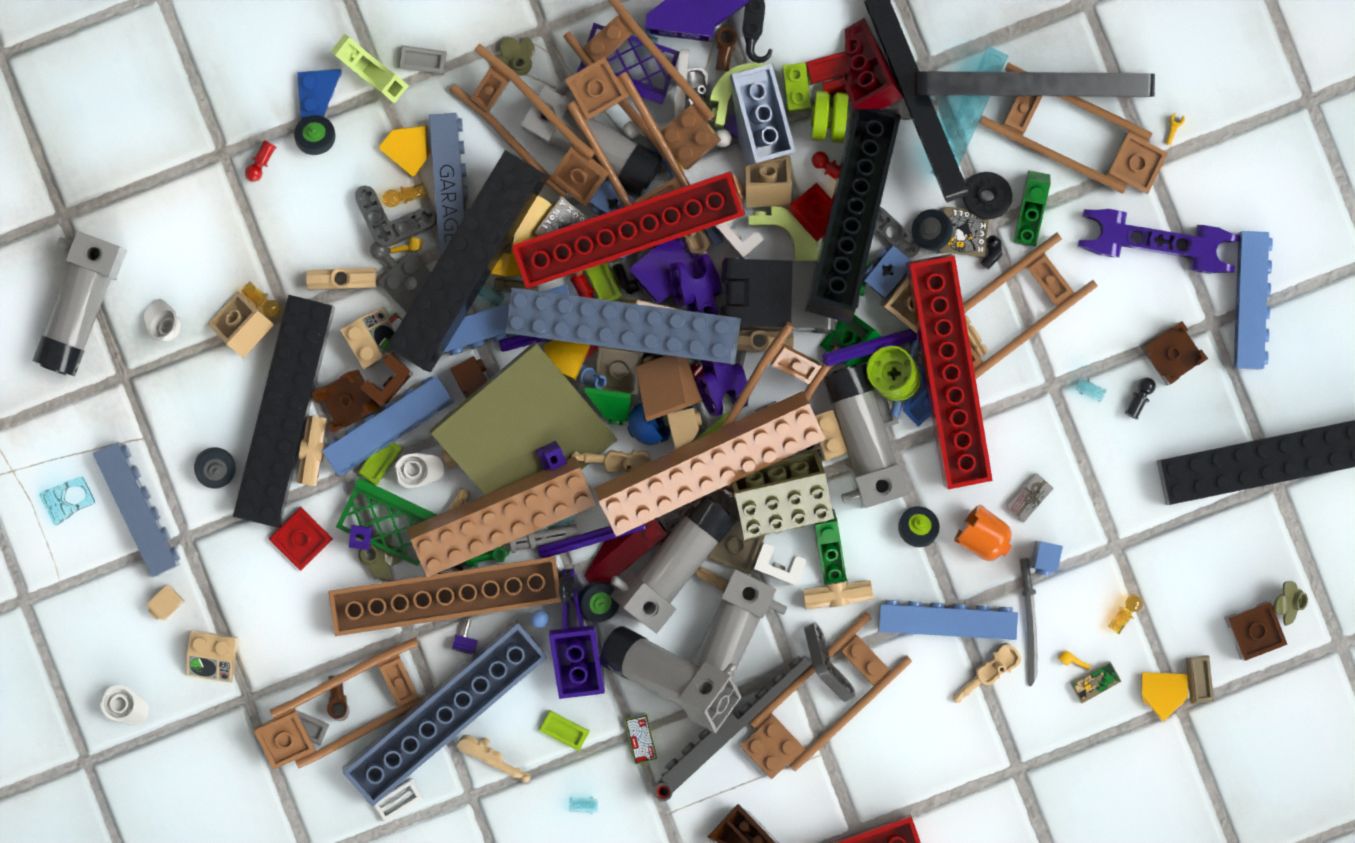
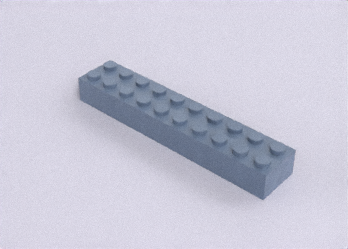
(623, 325)
(444, 712)

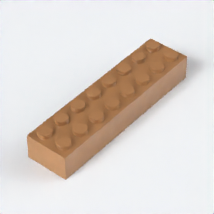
(500, 517)

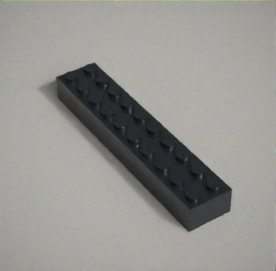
(853, 214)
(467, 261)
(284, 411)
(1258, 463)

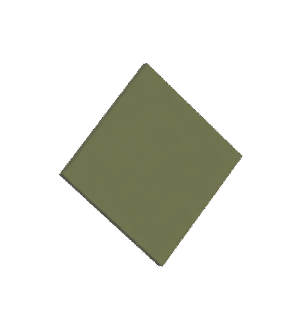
(515, 414)

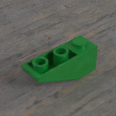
(1032, 208)
(830, 551)

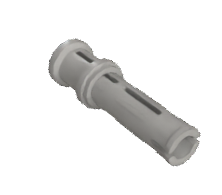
(531, 542)

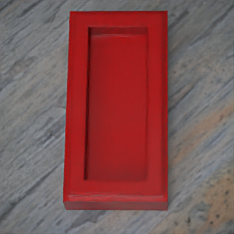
(827, 67)

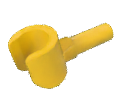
(1174, 125)
(415, 244)
(1067, 657)

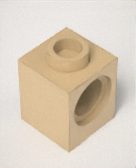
(164, 603)

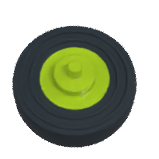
(918, 526)

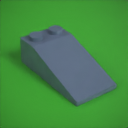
(760, 115)

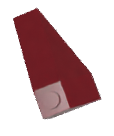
(869, 75)
(621, 552)

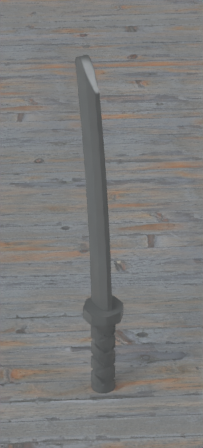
(1031, 621)

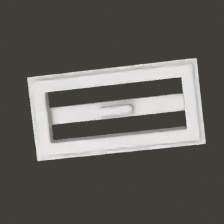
(414, 790)

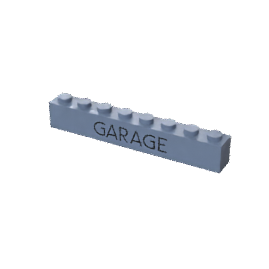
(448, 174)

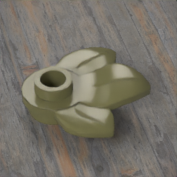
(513, 52)
(382, 560)
(1290, 602)

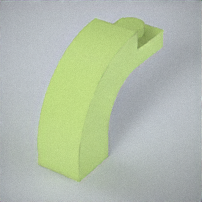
(369, 68)
(723, 92)
(804, 244)

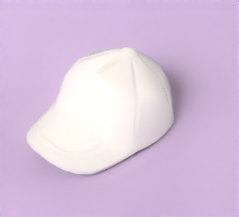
(162, 321)
(418, 469)
(124, 705)

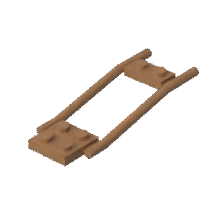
(599, 89)
(689, 133)
(1133, 165)
(577, 170)
(1052, 284)
(786, 360)
(286, 737)
(775, 747)

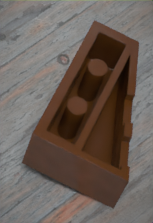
(469, 375)
(741, 827)

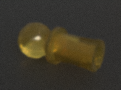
(392, 197)
(270, 307)
(1133, 604)

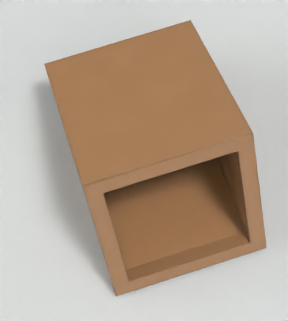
(666, 385)

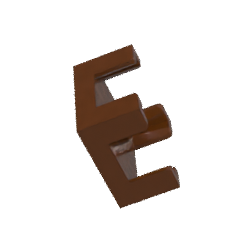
(1173, 353)
(392, 384)
(346, 400)
(1256, 631)

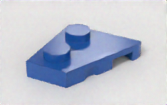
(316, 91)
(918, 406)

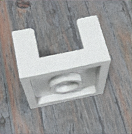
(733, 239)
(778, 570)

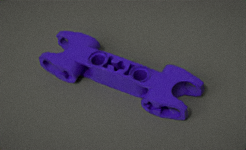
(1199, 248)
(699, 295)

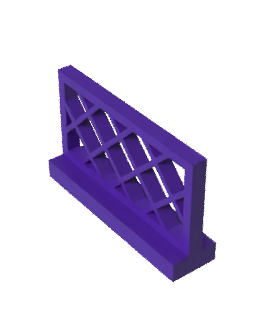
(645, 90)

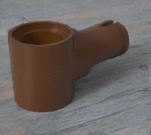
(725, 49)
(337, 697)

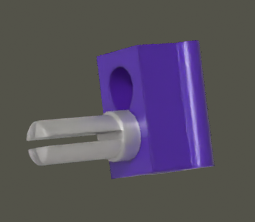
(462, 642)

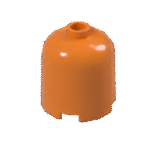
(985, 534)

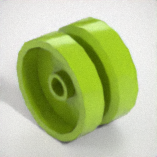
(828, 116)

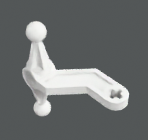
(632, 131)

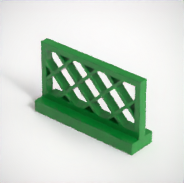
(391, 501)

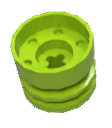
(885, 365)

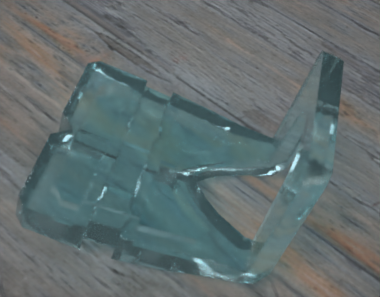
(57, 506)

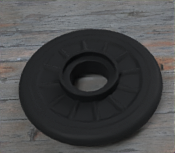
(994, 183)

